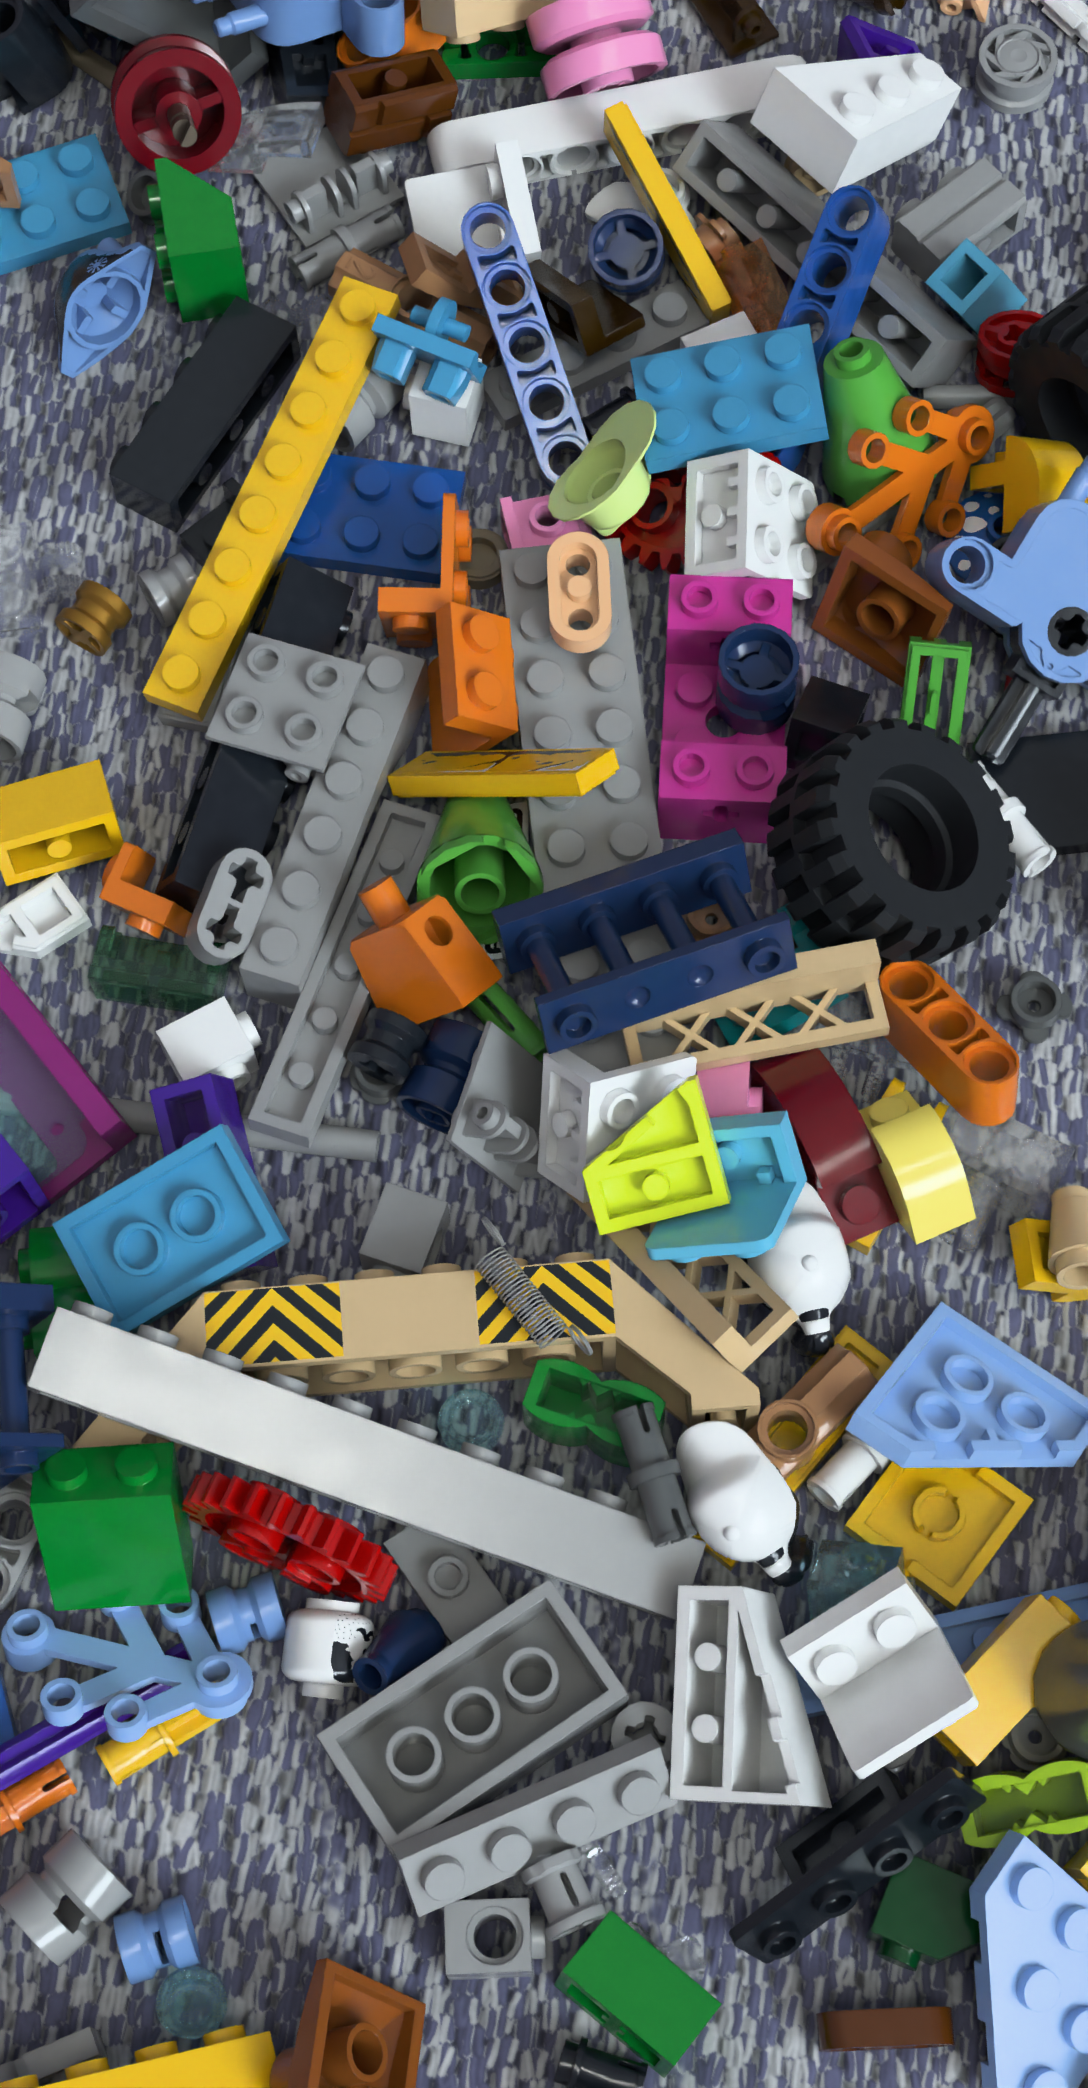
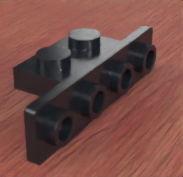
(850, 1850)

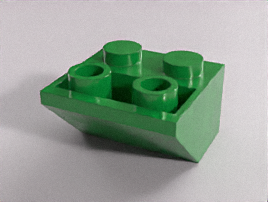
(195, 243)

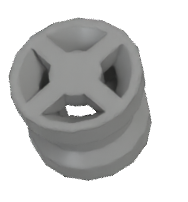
(168, 588)
(633, 1718)

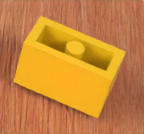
(57, 823)

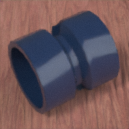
(626, 252)
(757, 678)
(436, 1087)

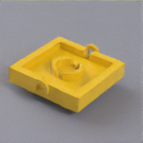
(943, 1520)

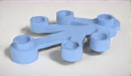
(131, 1669)

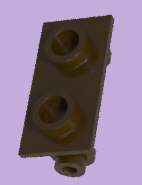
(736, 24)

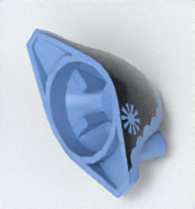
(100, 302)

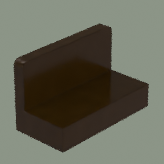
(583, 313)

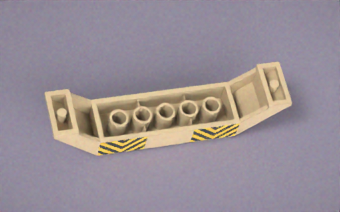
(455, 1331)

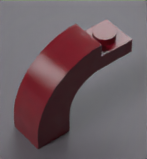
(830, 1139)

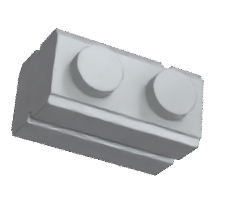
(965, 205)

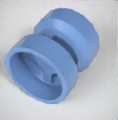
(247, 1613)
(141, 1944)

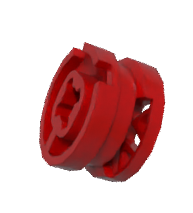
(995, 347)

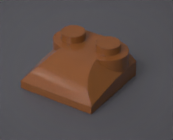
(879, 603)
(352, 2035)

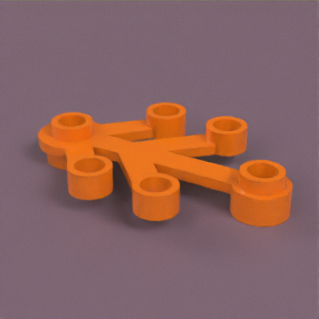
(962, 440)

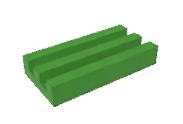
(939, 650)

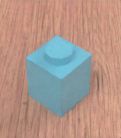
(974, 286)

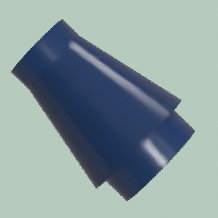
(398, 1648)

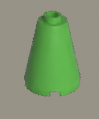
(859, 394)
(479, 862)

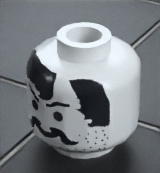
(324, 1645)

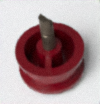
(175, 103)

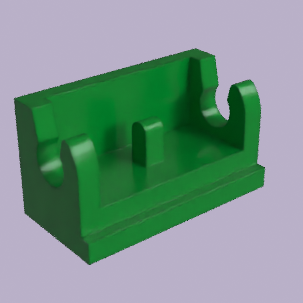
(637, 1994)

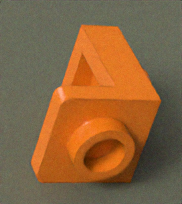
(123, 888)

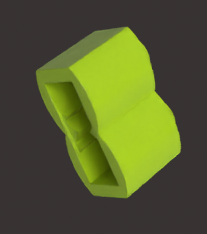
(1046, 1800)

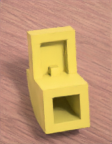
(919, 1166)

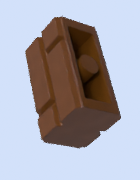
(389, 101)

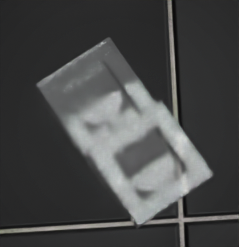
(273, 132)

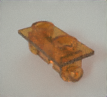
(753, 284)

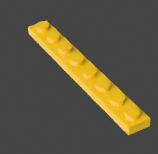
(270, 502)

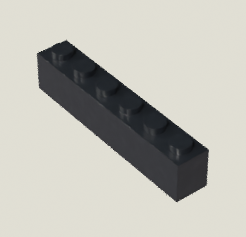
(238, 789)

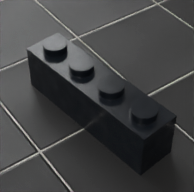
(204, 413)

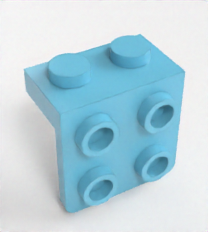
(763, 1182)

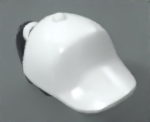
(808, 1271)
(742, 1501)

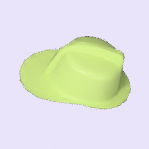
(610, 474)

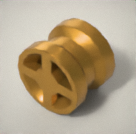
(93, 617)

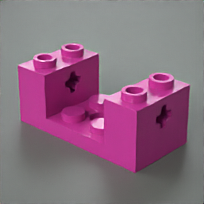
(705, 778)

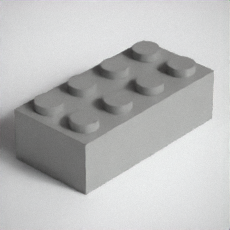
(475, 1717)

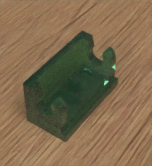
(153, 973)

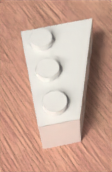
(854, 113)
(739, 1705)

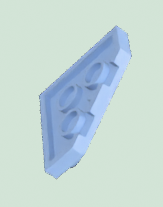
(970, 1404)
(1031, 1968)

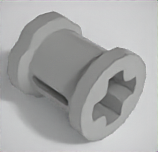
(563, 1894)

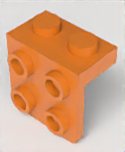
(410, 611)
(471, 680)

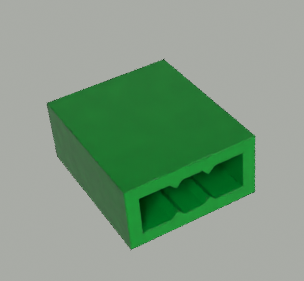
(113, 1527)

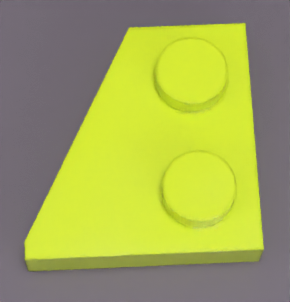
(659, 1165)

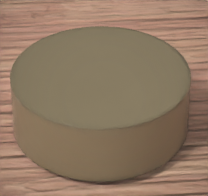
(485, 564)

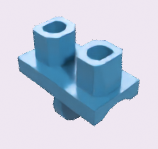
(403, 344)

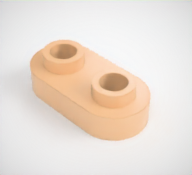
(579, 596)

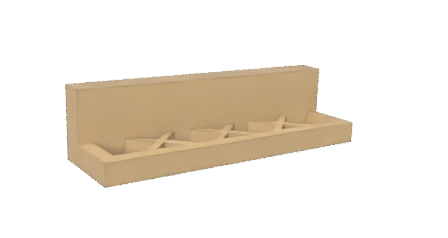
(819, 975)
(700, 1307)

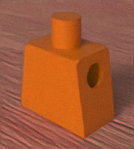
(419, 955)

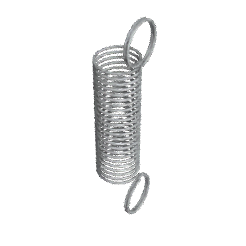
(498, 1238)

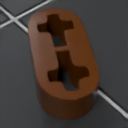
(885, 2029)

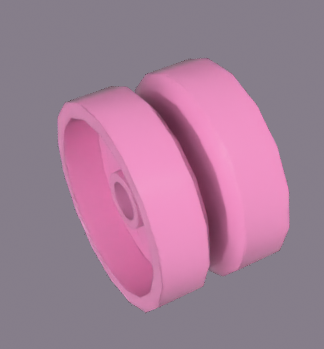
(594, 45)

